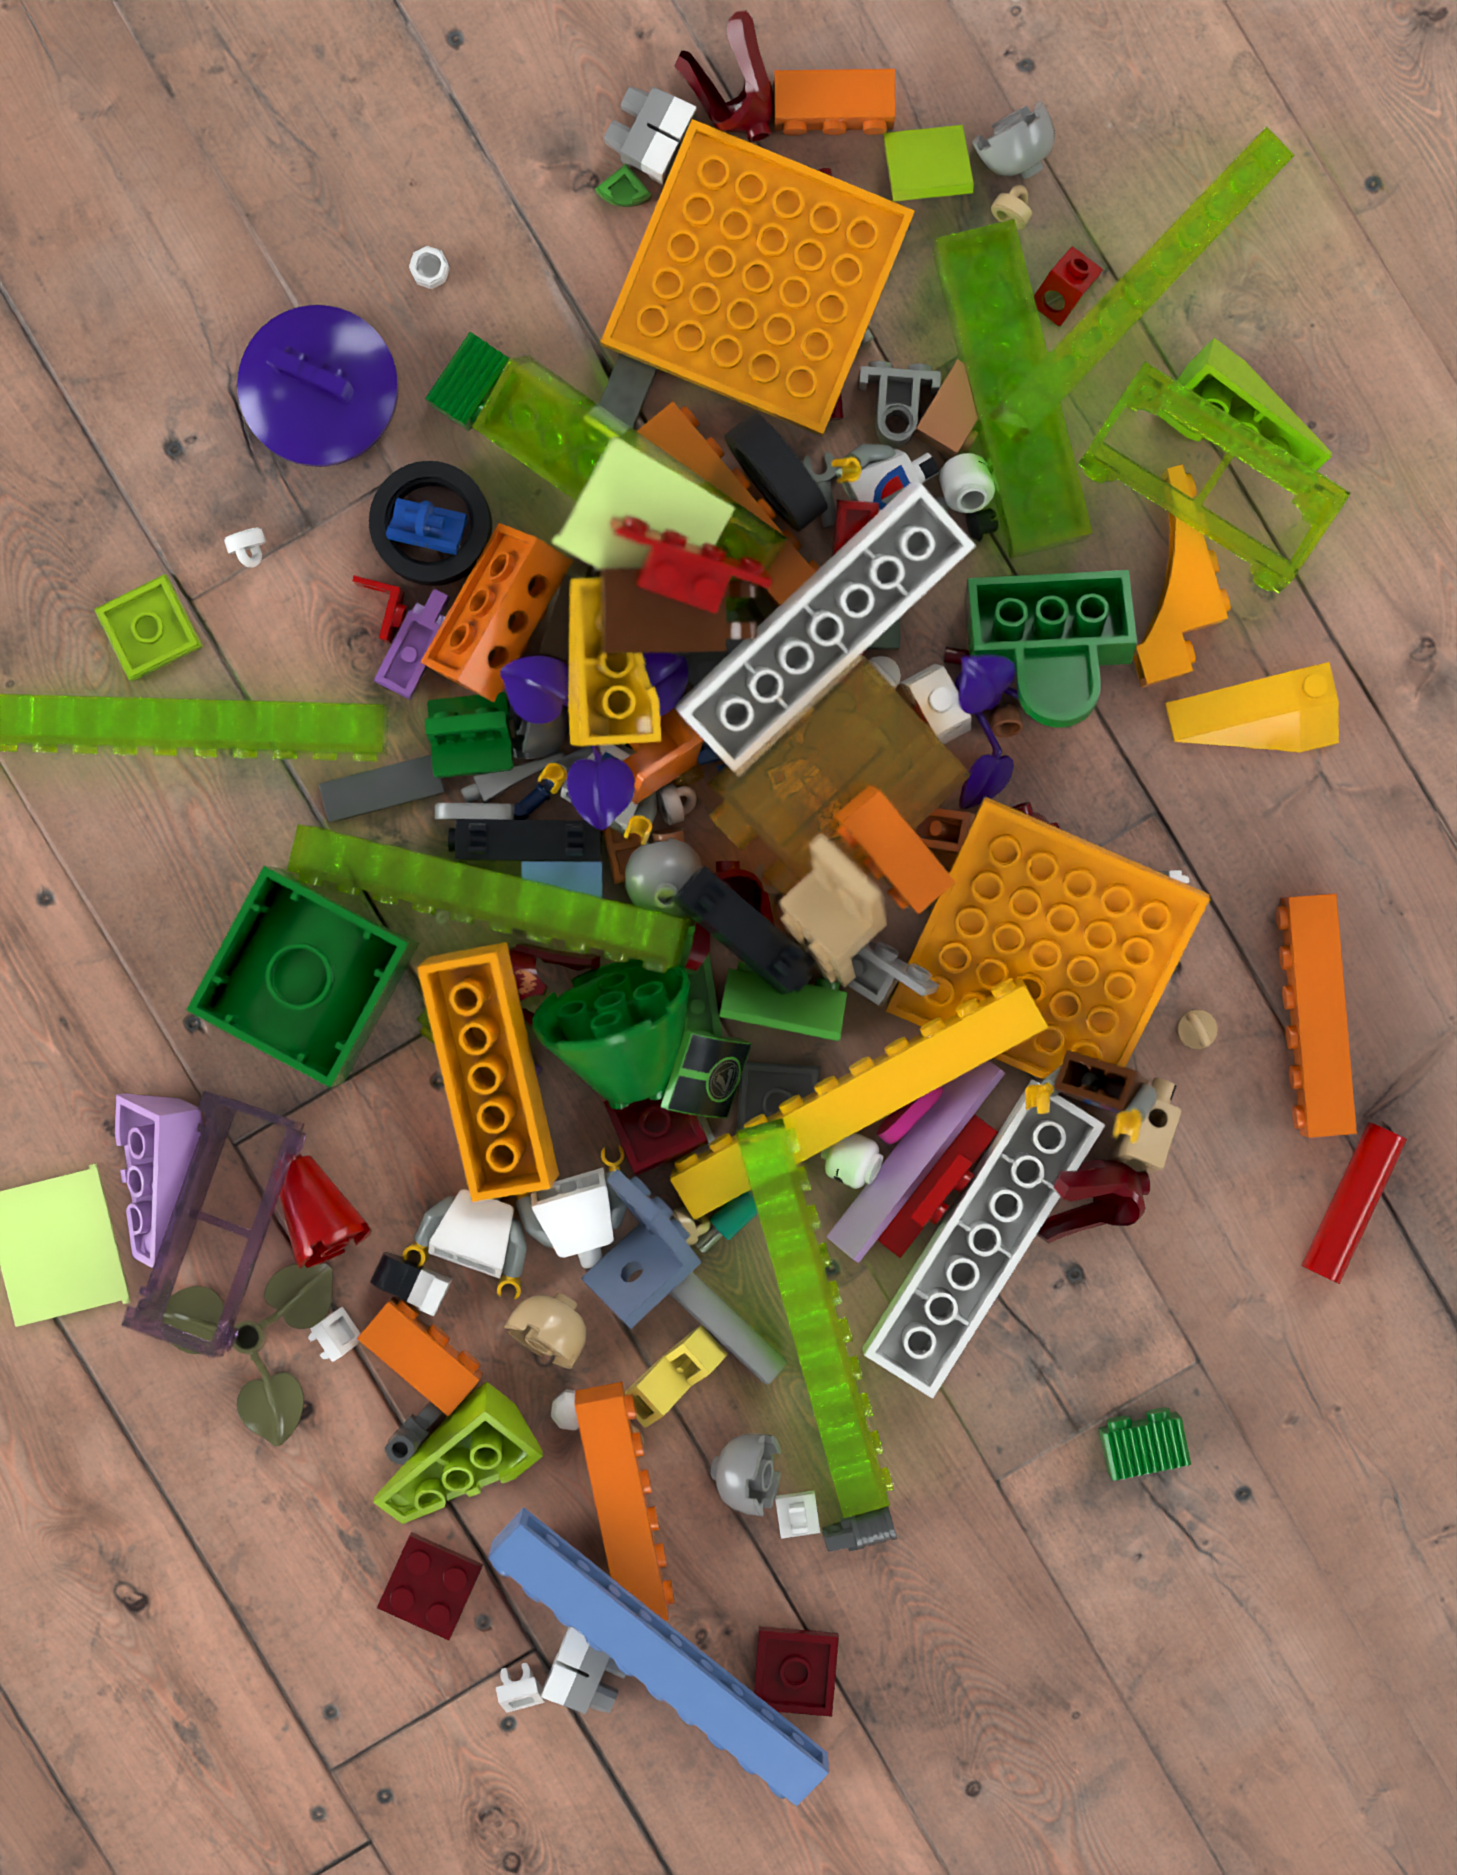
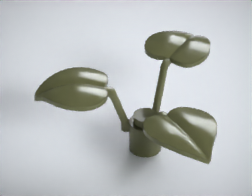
(304, 1299)

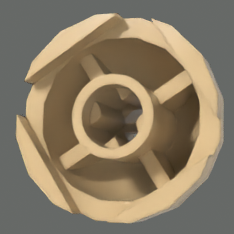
(549, 1328)

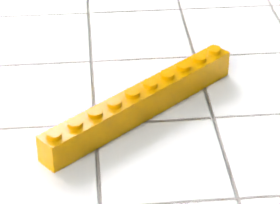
(869, 1090)

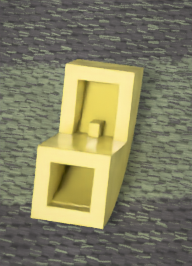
(674, 1374)

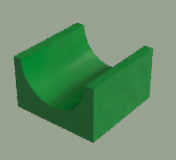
(302, 977)

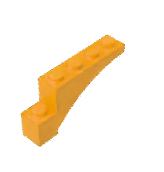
(1187, 600)

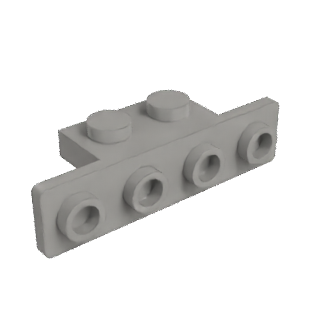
(879, 970)

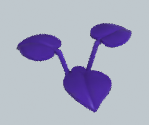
(981, 689)
(597, 787)

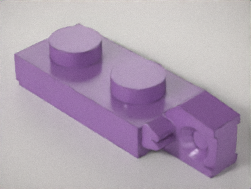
(402, 666)

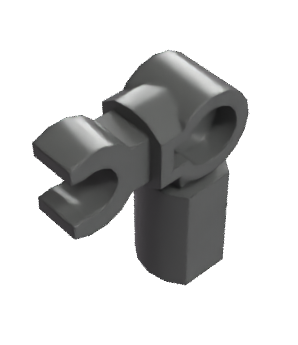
(411, 1434)

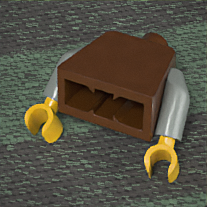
(1100, 1086)

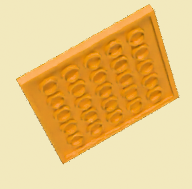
(757, 277)
(1065, 917)

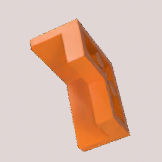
(663, 761)

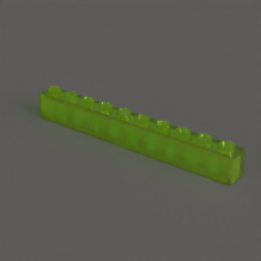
(1140, 286)
(193, 725)
(488, 895)
(813, 1316)

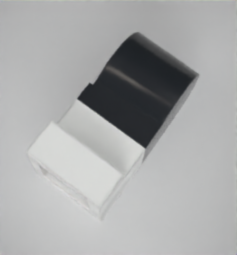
(411, 1283)

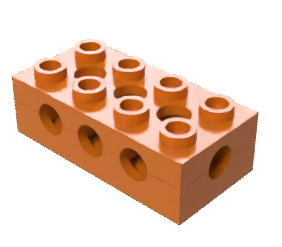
(485, 604)

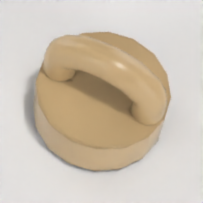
(1013, 207)
(1196, 1029)
(684, 1218)

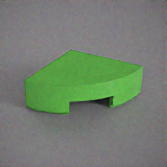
(623, 189)

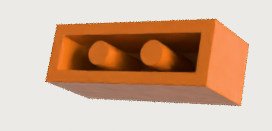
(834, 101)
(892, 850)
(421, 1355)

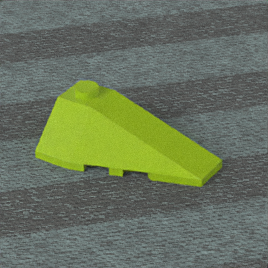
(468, 1450)

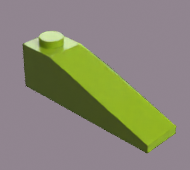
(1240, 392)

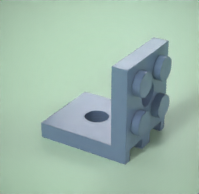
(652, 1246)

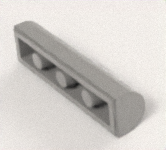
(729, 1328)

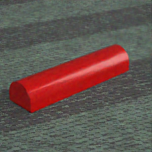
(1354, 1202)

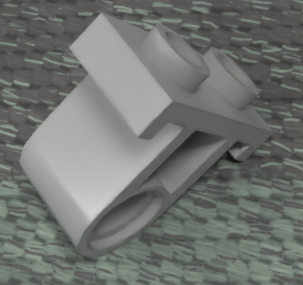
(898, 396)

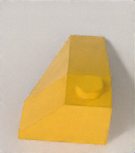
(607, 691)
(1276, 712)

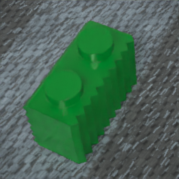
(467, 381)
(1144, 1444)

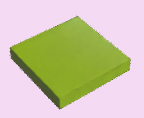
(928, 163)
(148, 627)

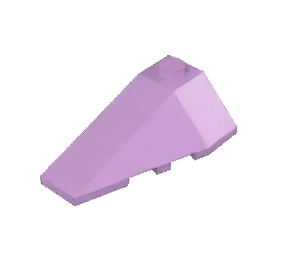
(158, 1149)

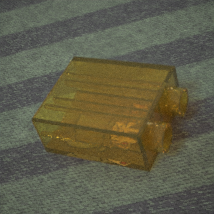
(824, 758)

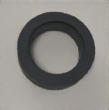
(776, 471)
(400, 485)

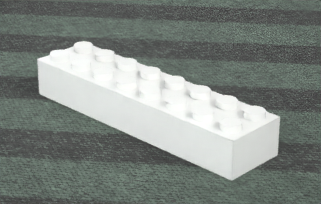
(824, 625)
(980, 1242)

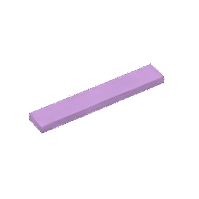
(913, 1160)

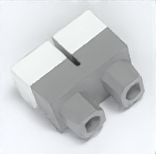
(655, 134)
(577, 1676)

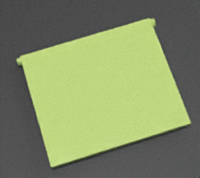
(638, 487)
(59, 1248)

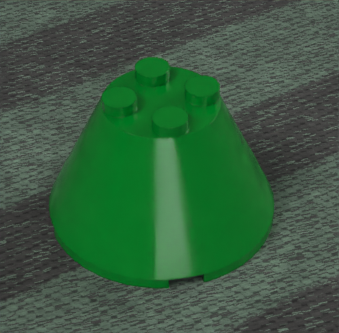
(618, 1028)

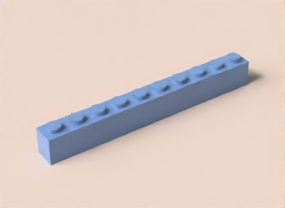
(658, 1657)

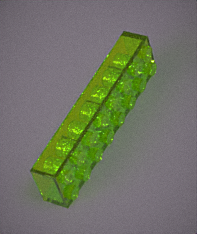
(999, 344)
(566, 434)

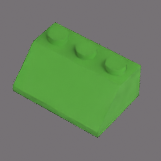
(811, 1011)

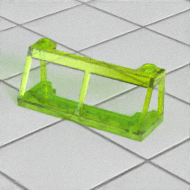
(1314, 493)

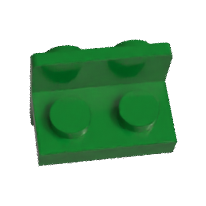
(469, 735)

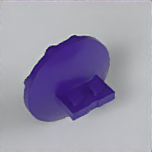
(317, 385)

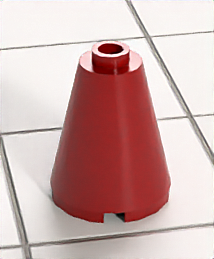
(318, 1214)

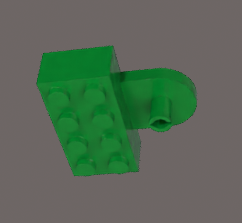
(1055, 635)

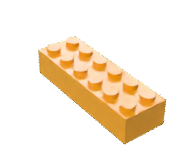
(488, 1072)

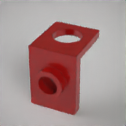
(1070, 278)
(395, 610)

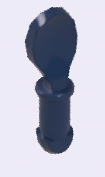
(533, 800)

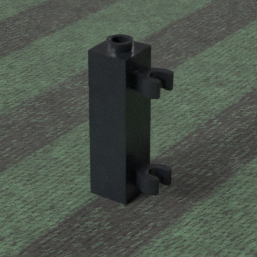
(525, 840)
(744, 931)

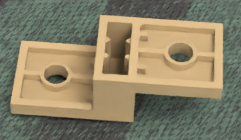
(833, 912)

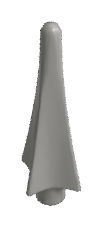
(490, 785)

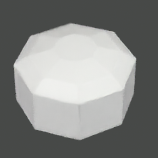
(429, 267)
(564, 1411)

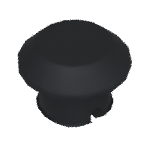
(980, 523)

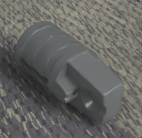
(860, 1530)

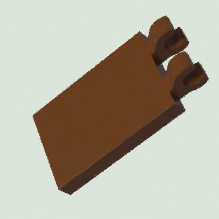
(653, 623)

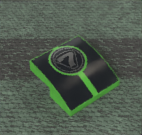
(706, 1074)

